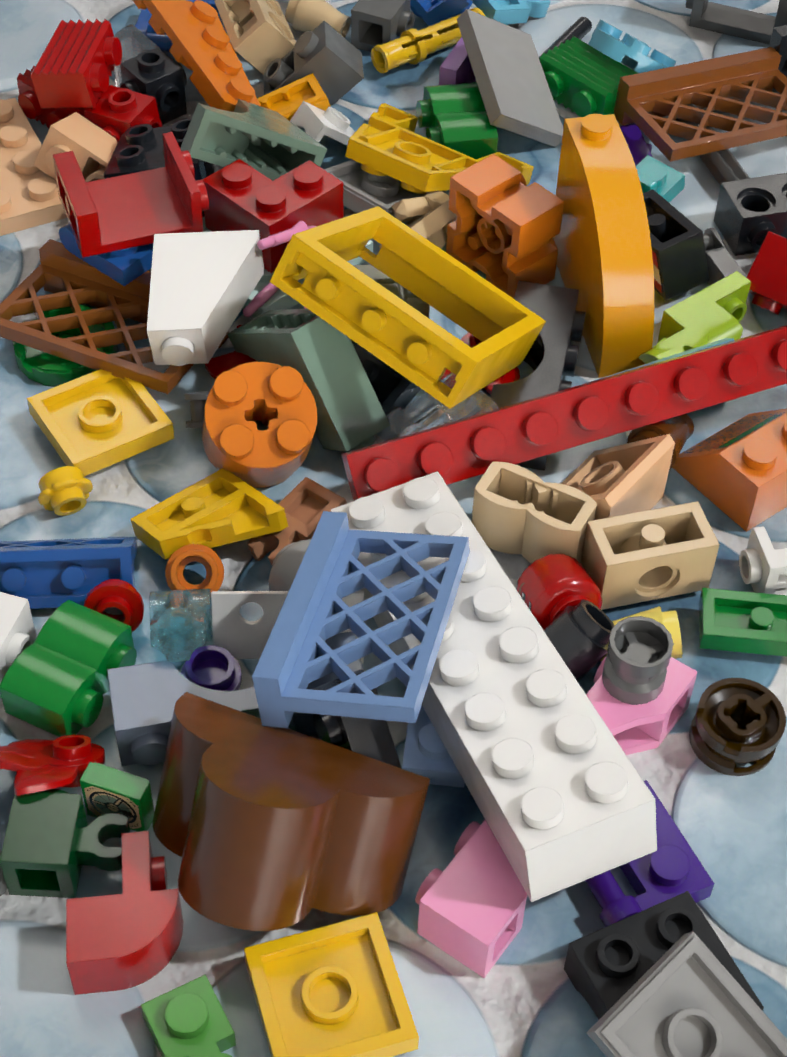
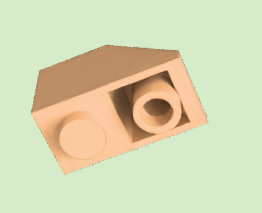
(89, 143)

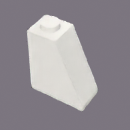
(199, 291)

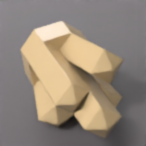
(426, 215)

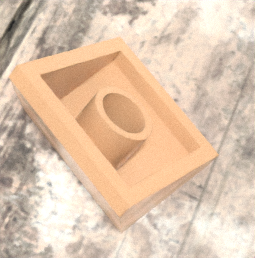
(625, 476)

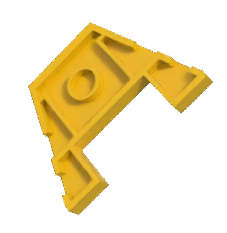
(422, 165)

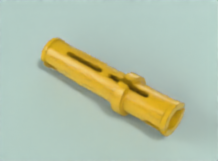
(416, 44)

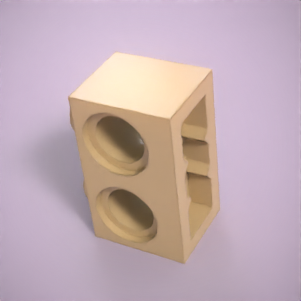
(256, 30)

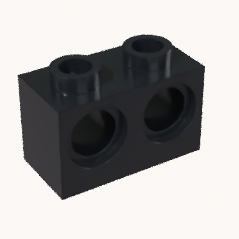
(751, 209)

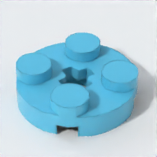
(629, 50)

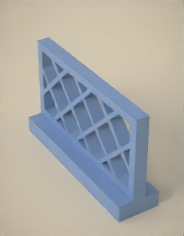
(316, 612)

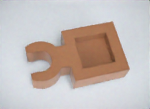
(303, 511)

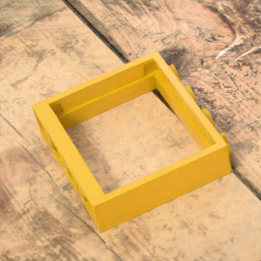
(391, 326)

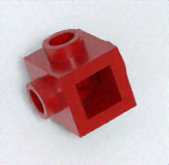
(122, 109)

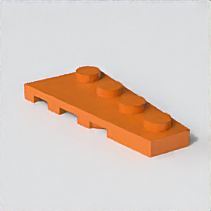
(203, 48)

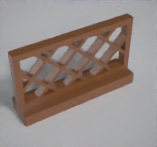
(710, 85)
(79, 283)

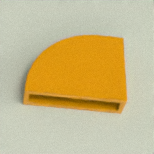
(605, 242)

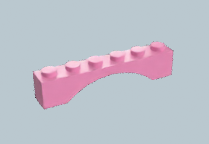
(478, 899)

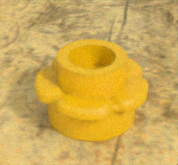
(64, 490)

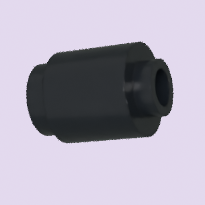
(580, 636)

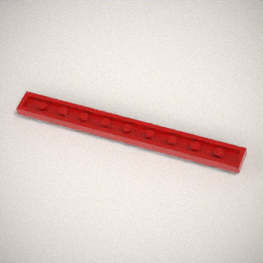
(574, 415)

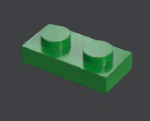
(743, 622)

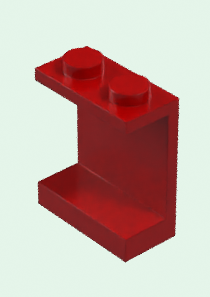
(133, 206)

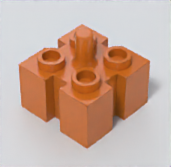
(503, 225)

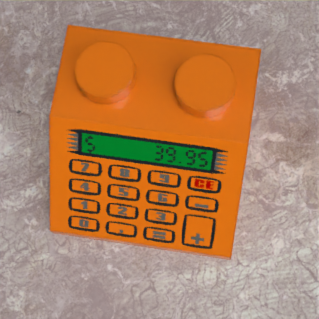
(742, 467)

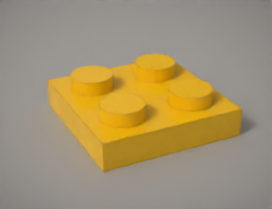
(100, 420)
(331, 993)

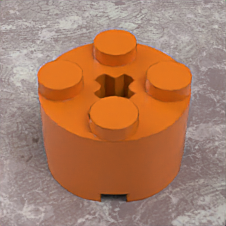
(263, 394)

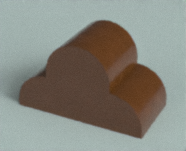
(280, 820)

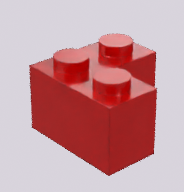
(250, 201)

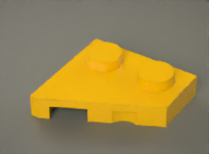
(209, 513)

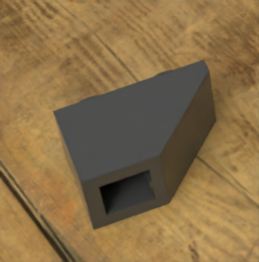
(323, 53)

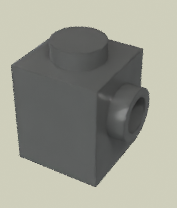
(379, 22)

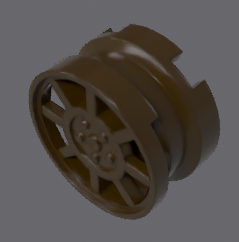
(735, 725)

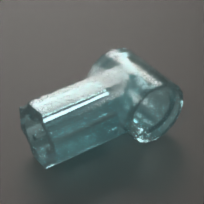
(180, 622)

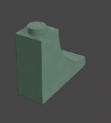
(250, 134)
(329, 366)

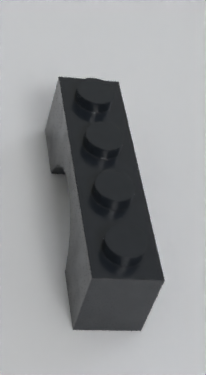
(551, 352)

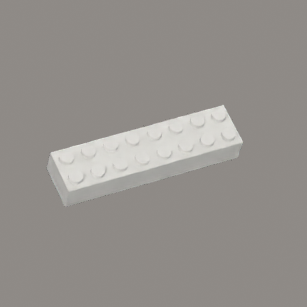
(513, 711)

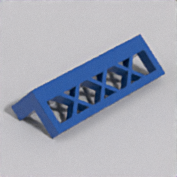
(64, 568)

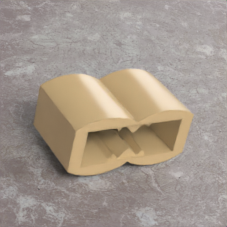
(530, 517)

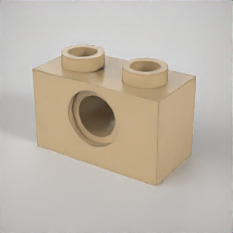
(650, 554)

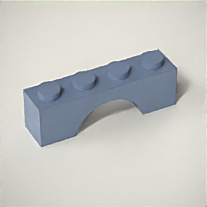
(146, 697)

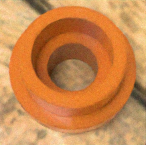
(190, 553)

